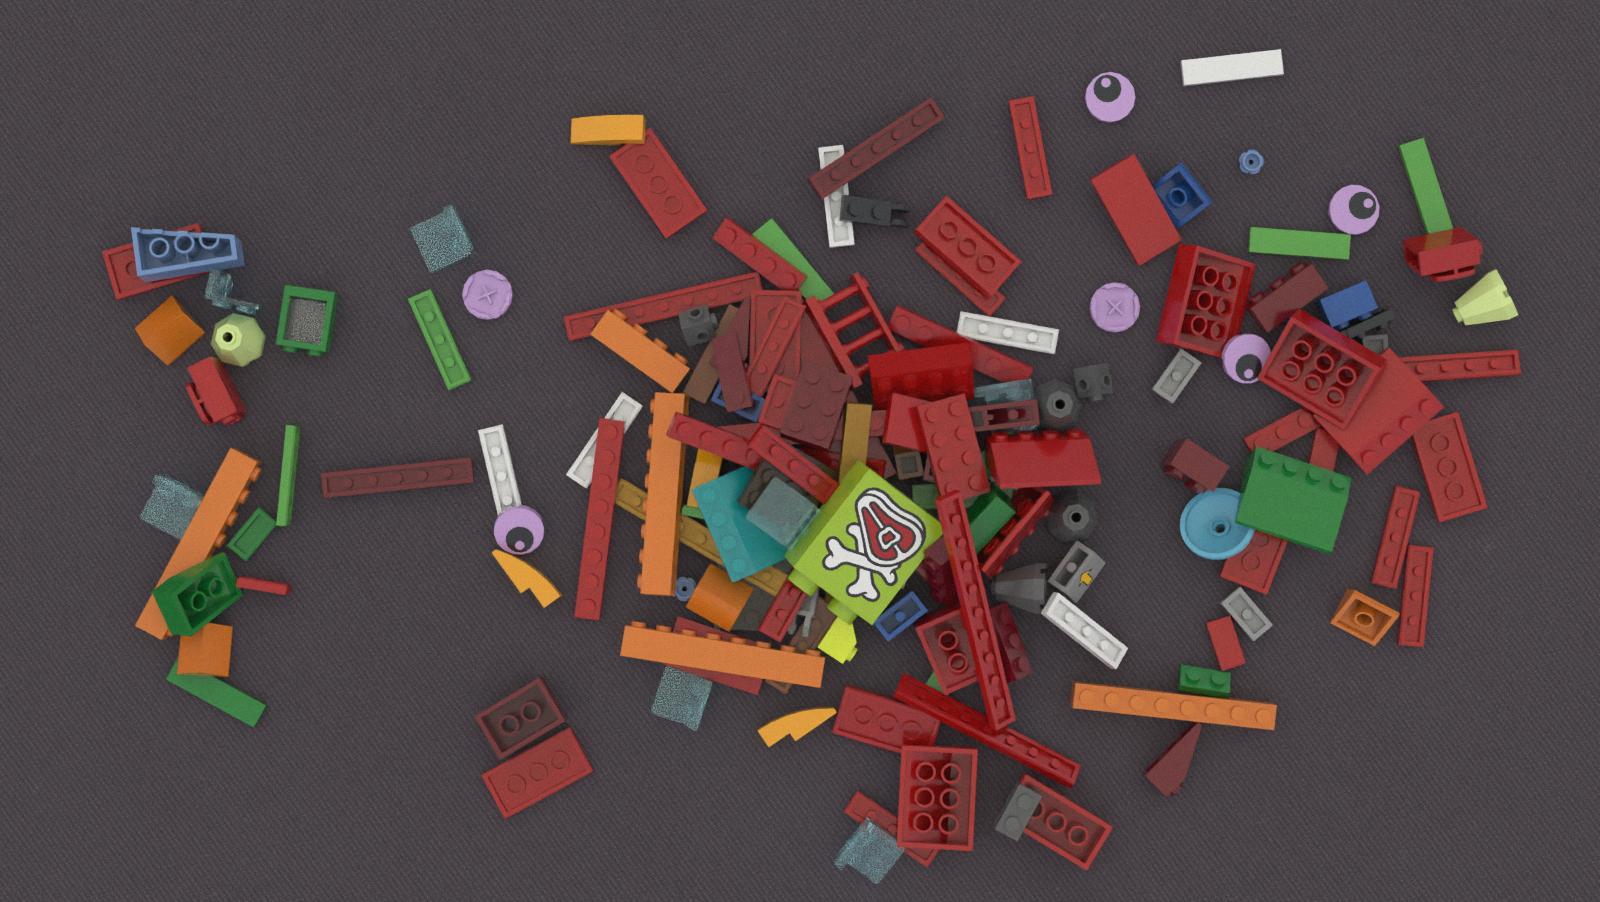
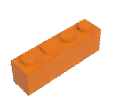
(640, 350)

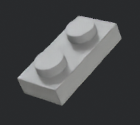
(1176, 376)
(1246, 613)

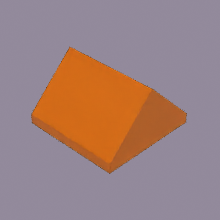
(169, 331)
(719, 598)
(1363, 617)
(206, 651)

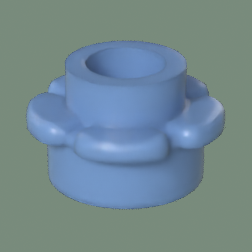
(1255, 157)
(680, 583)

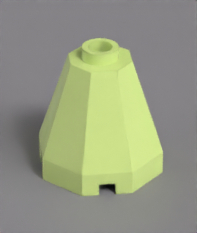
(1485, 301)
(238, 340)

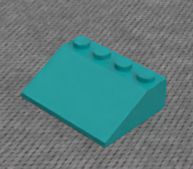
(739, 542)

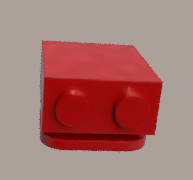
(1443, 254)
(214, 393)

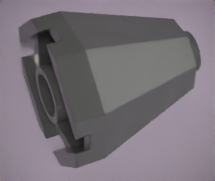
(1049, 415)
(1059, 517)
(1024, 587)

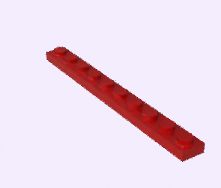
(975, 609)

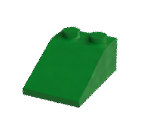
(197, 595)

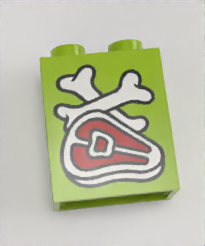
(862, 545)

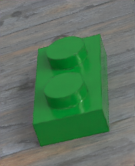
(1204, 681)

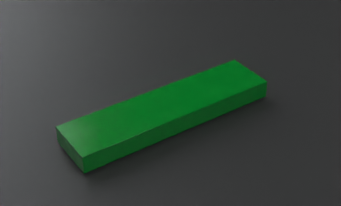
(220, 695)

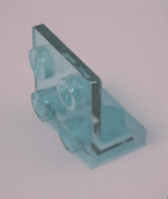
(443, 239)
(219, 286)
(1008, 392)
(171, 506)
(782, 513)
(681, 697)
(870, 851)

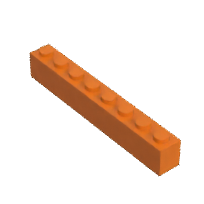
(664, 499)
(206, 528)
(723, 655)
(1173, 705)

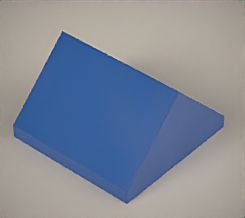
(1181, 195)

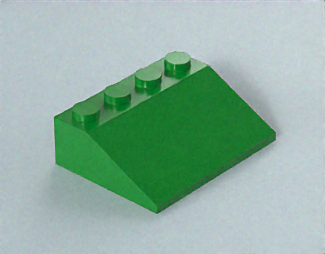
(1292, 499)

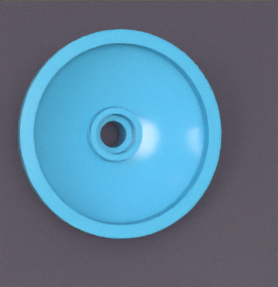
(1205, 516)

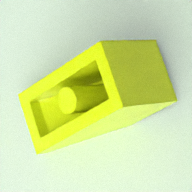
(839, 641)

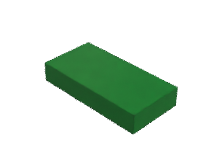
(252, 534)

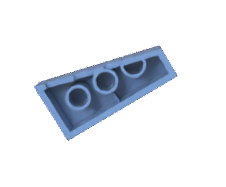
(183, 253)

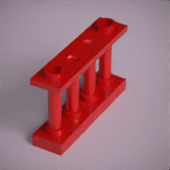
(828, 330)

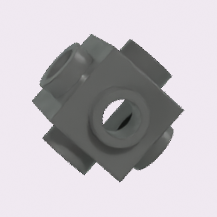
(698, 325)
(1093, 381)

